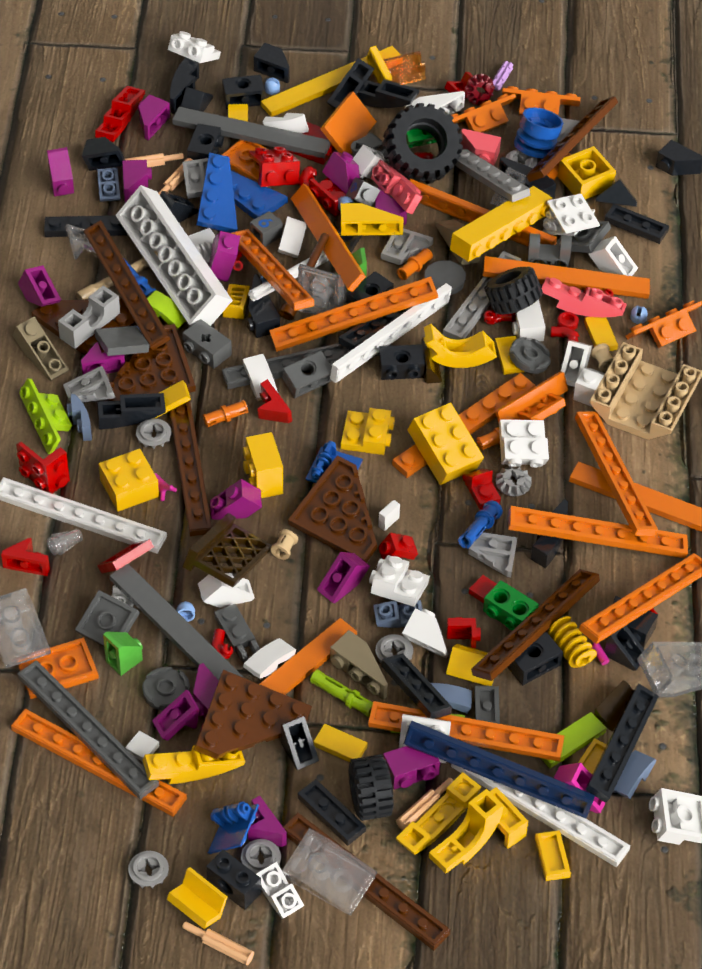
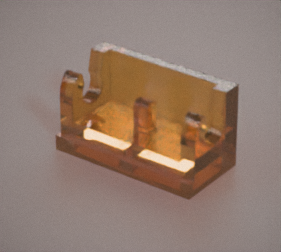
(406, 68)

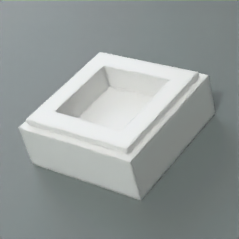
(389, 515)
(142, 745)

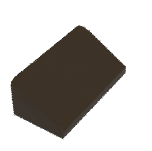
(432, 368)
(613, 705)

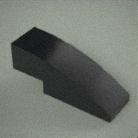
(184, 77)
(351, 82)
(386, 94)
(130, 410)
(545, 546)

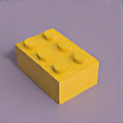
(445, 443)

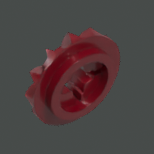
(473, 95)

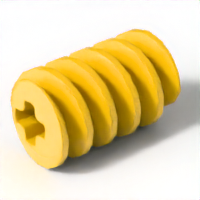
(572, 642)

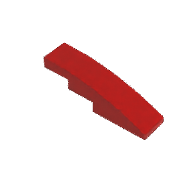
(120, 114)

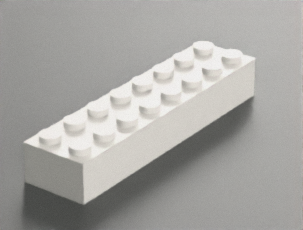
(178, 261)

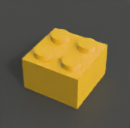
(586, 173)
(263, 464)
(128, 480)

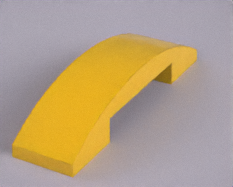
(440, 816)

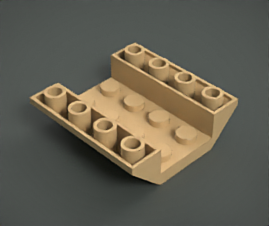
(643, 396)

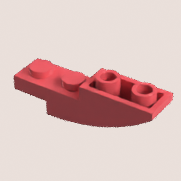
(397, 186)
(591, 304)

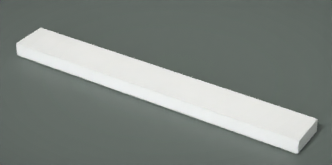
(388, 334)
(79, 514)
(570, 825)

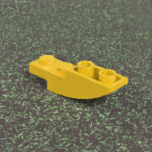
(189, 765)

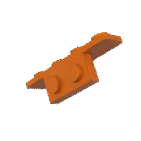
(549, 100)
(487, 116)
(670, 328)
(537, 402)

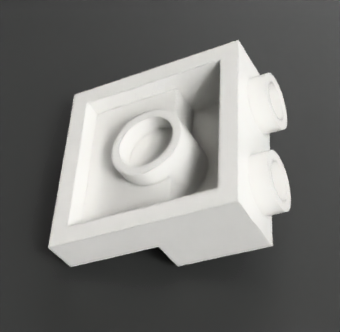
(192, 48)
(523, 443)
(397, 582)
(676, 816)

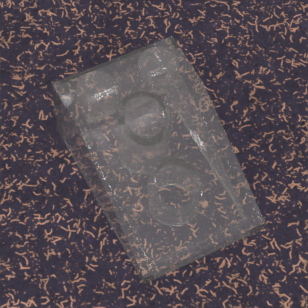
(324, 287)
(20, 630)
(673, 667)
(329, 872)

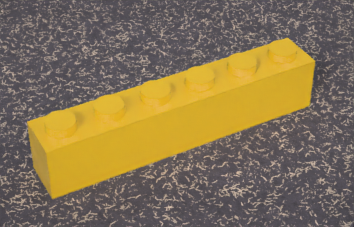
(499, 224)

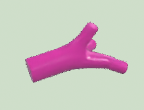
(163, 487)
(601, 655)

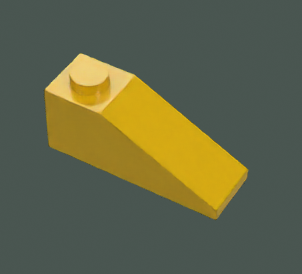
(367, 220)

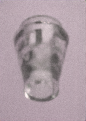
(63, 541)

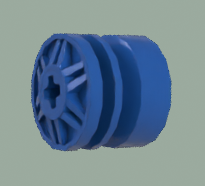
(538, 132)

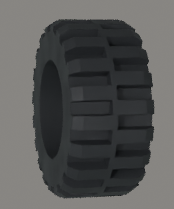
(435, 123)

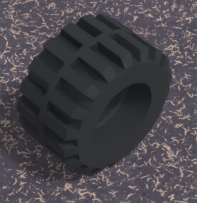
(513, 290)
(371, 787)

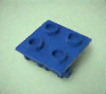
(325, 458)
(233, 824)

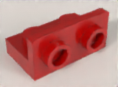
(327, 194)

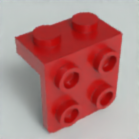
(276, 166)
(46, 473)

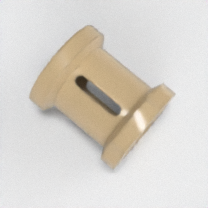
(603, 356)
(284, 544)

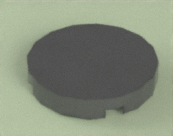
(446, 272)
(529, 355)
(164, 686)

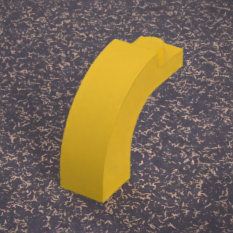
(459, 353)
(475, 830)

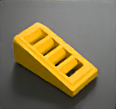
(240, 302)

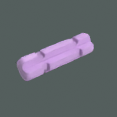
(502, 75)

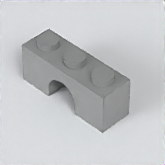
(102, 308)

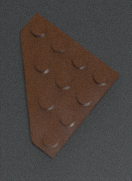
(50, 314)
(155, 369)
(337, 511)
(244, 715)

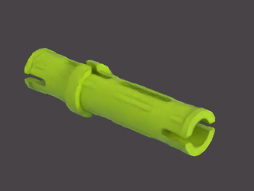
(350, 697)

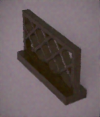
(214, 541)

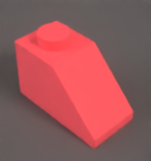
(482, 144)

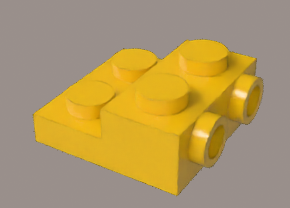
(368, 431)

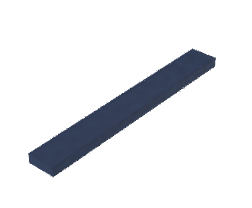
(499, 769)

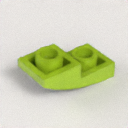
(166, 309)

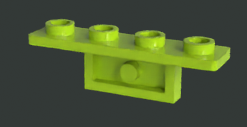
(46, 414)

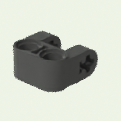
(549, 254)

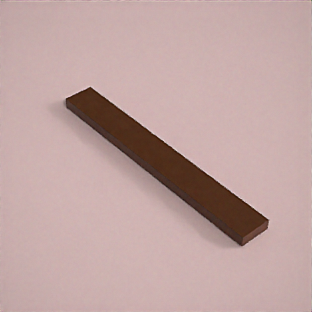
(571, 139)
(127, 285)
(190, 470)
(535, 625)
(385, 895)

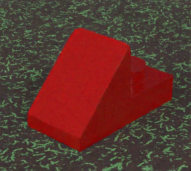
(274, 408)
(481, 486)
(22, 558)

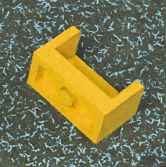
(512, 822)

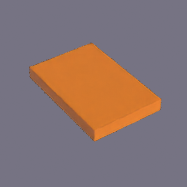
(348, 123)
(241, 161)
(68, 664)

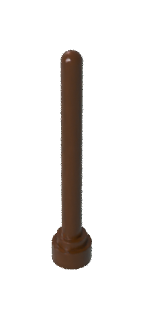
(286, 310)

